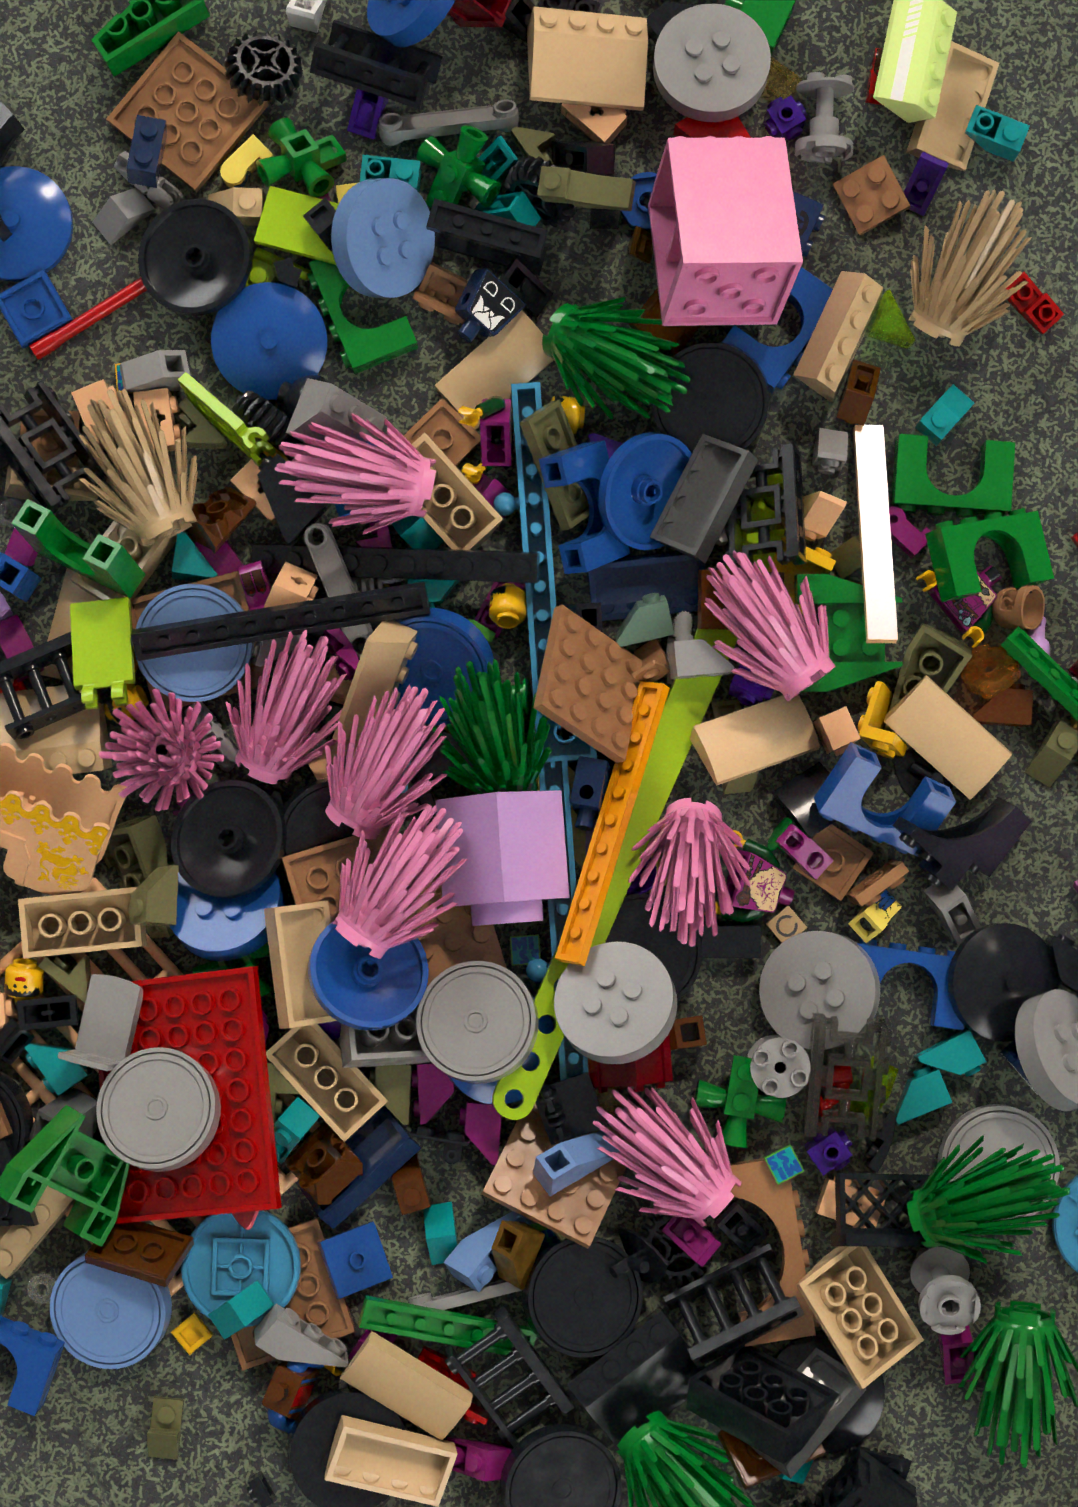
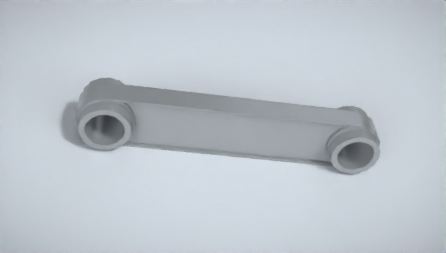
(397, 128)
(334, 576)
(464, 1296)

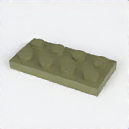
(548, 433)

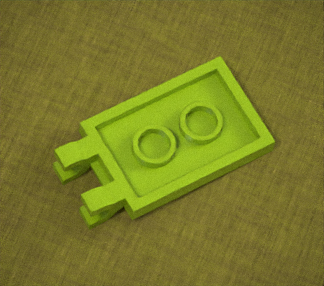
(286, 228)
(226, 420)
(102, 649)

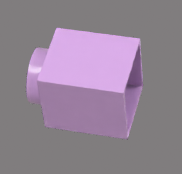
(512, 854)

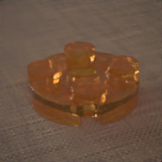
(994, 682)

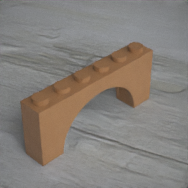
(779, 1204)

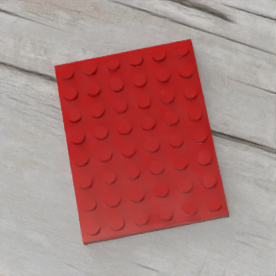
(220, 1026)

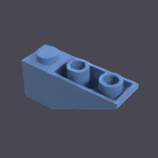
(571, 1161)
(473, 1257)

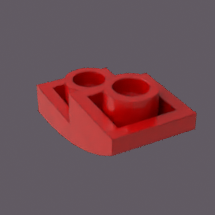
(1034, 305)

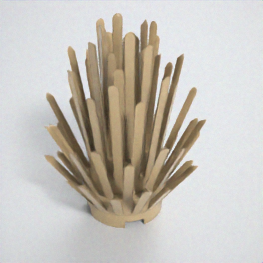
(962, 291)
(148, 488)

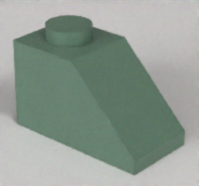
(646, 621)

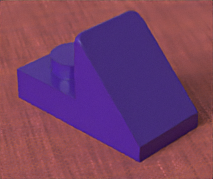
(366, 113)
(924, 182)

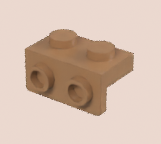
(441, 292)

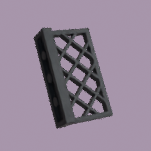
(871, 1235)

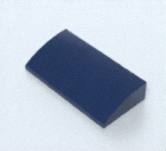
(631, 577)
(383, 1149)

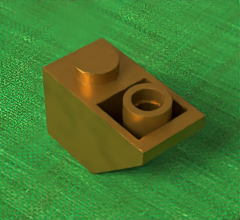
(516, 1251)

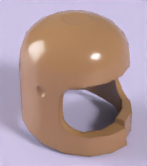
(1019, 607)

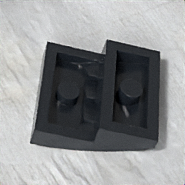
(798, 800)

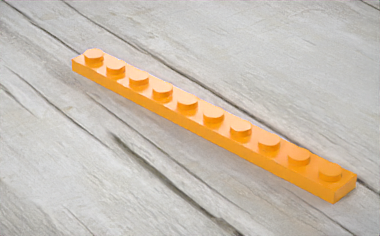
(611, 827)

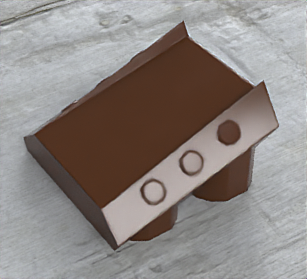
(676, 334)
(219, 517)
(324, 1164)

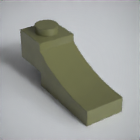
(585, 189)

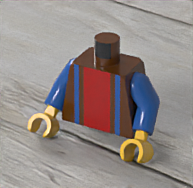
(290, 1391)

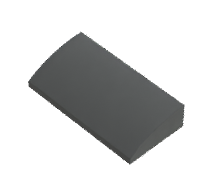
(704, 498)
(835, 1376)

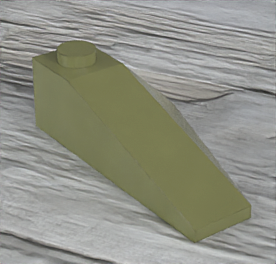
(930, 654)
(136, 852)

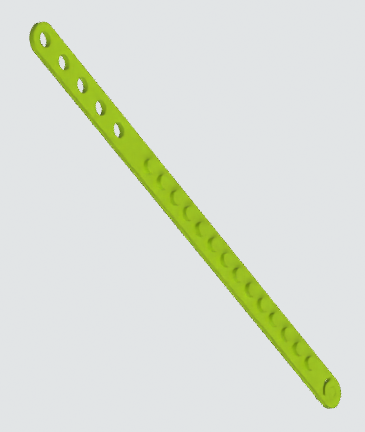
(682, 710)

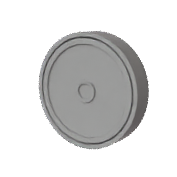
(711, 62)
(821, 976)
(616, 1003)
(477, 1022)
(1049, 1046)
(158, 1109)
(1002, 1128)

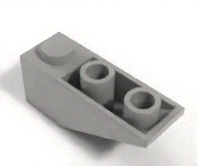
(294, 1340)

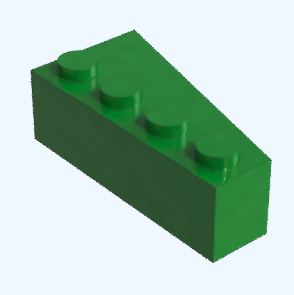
(144, 29)

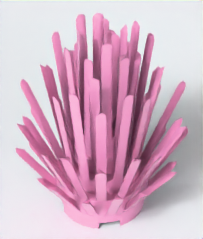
(368, 477)
(770, 626)
(290, 714)
(145, 750)
(370, 780)
(691, 844)
(376, 908)
(670, 1158)

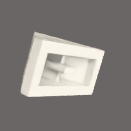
(305, 14)

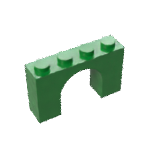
(362, 346)
(915, 491)
(1018, 536)
(100, 561)

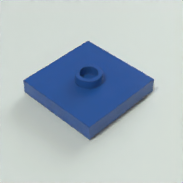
(33, 308)
(355, 1260)

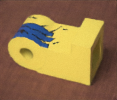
(243, 162)
(877, 915)

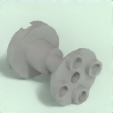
(824, 128)
(791, 1075)
(946, 1295)

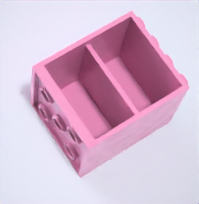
(724, 231)

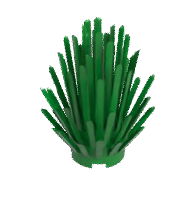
(611, 354)
(493, 734)
(984, 1194)
(1019, 1376)
(679, 1474)

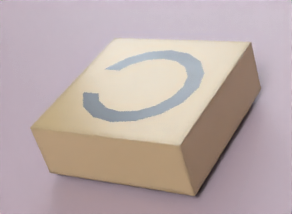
(786, 924)

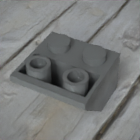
(75, 1099)

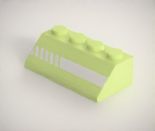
(915, 58)

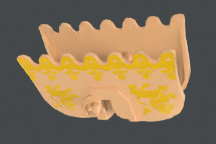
(53, 823)

